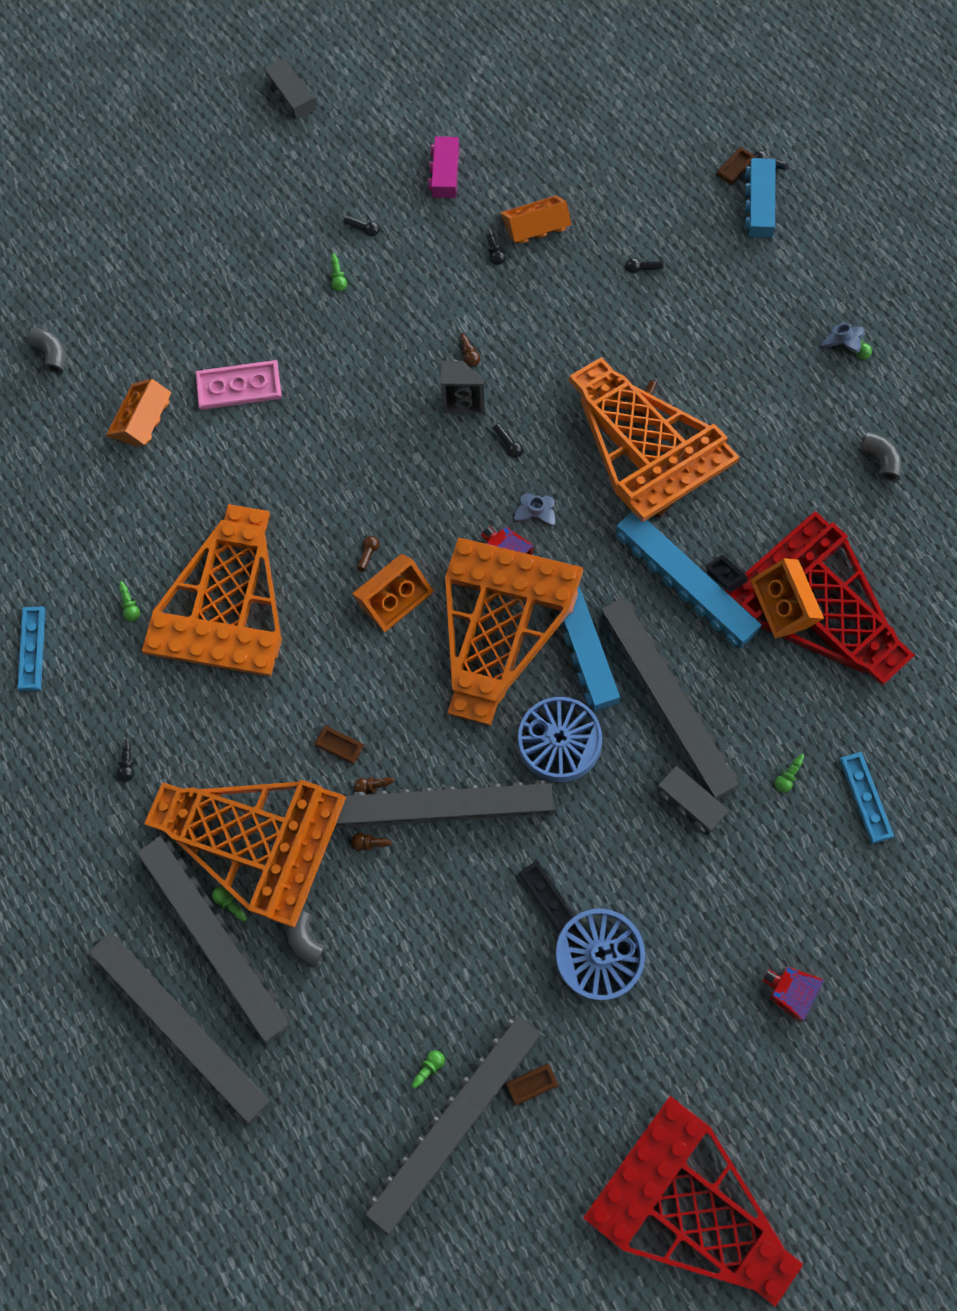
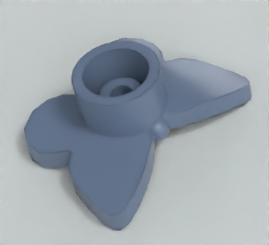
(845, 335)
(536, 507)

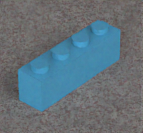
(761, 198)

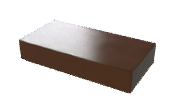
(735, 166)
(339, 745)
(532, 1084)

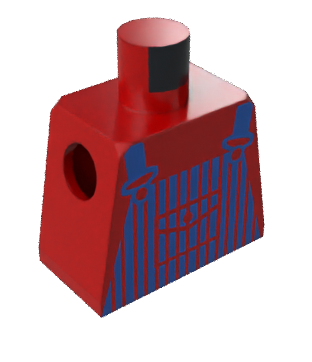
(507, 539)
(793, 991)

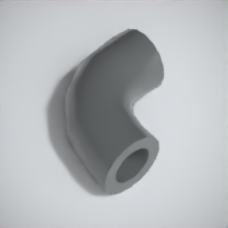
(52, 347)
(886, 454)
(302, 942)

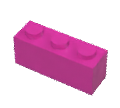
(444, 167)

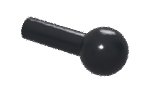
(778, 164)
(370, 228)
(634, 265)
(514, 449)

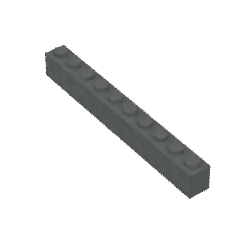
(669, 699)
(446, 804)
(214, 940)
(180, 1028)
(453, 1125)

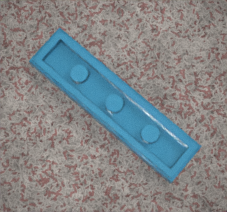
(31, 649)
(866, 798)

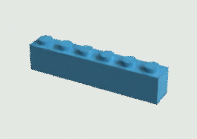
(589, 657)

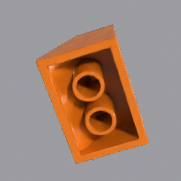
(536, 219)
(139, 413)
(393, 592)
(786, 598)

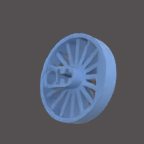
(570, 740)
(565, 962)

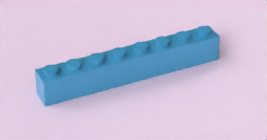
(688, 580)

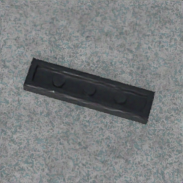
(549, 899)

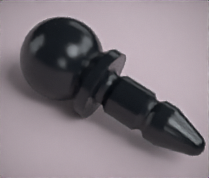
(497, 255)
(126, 771)

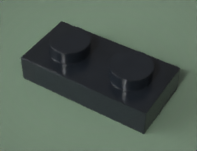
(726, 573)

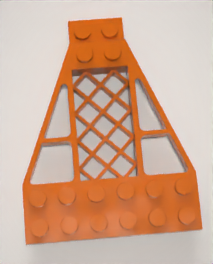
(659, 478)
(507, 575)
(213, 642)
(294, 855)

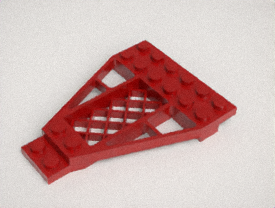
(812, 545)
(646, 1176)

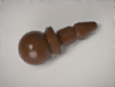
(469, 352)
(370, 785)
(362, 841)

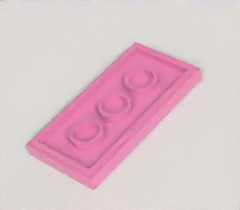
(238, 385)

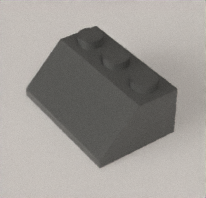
(461, 388)

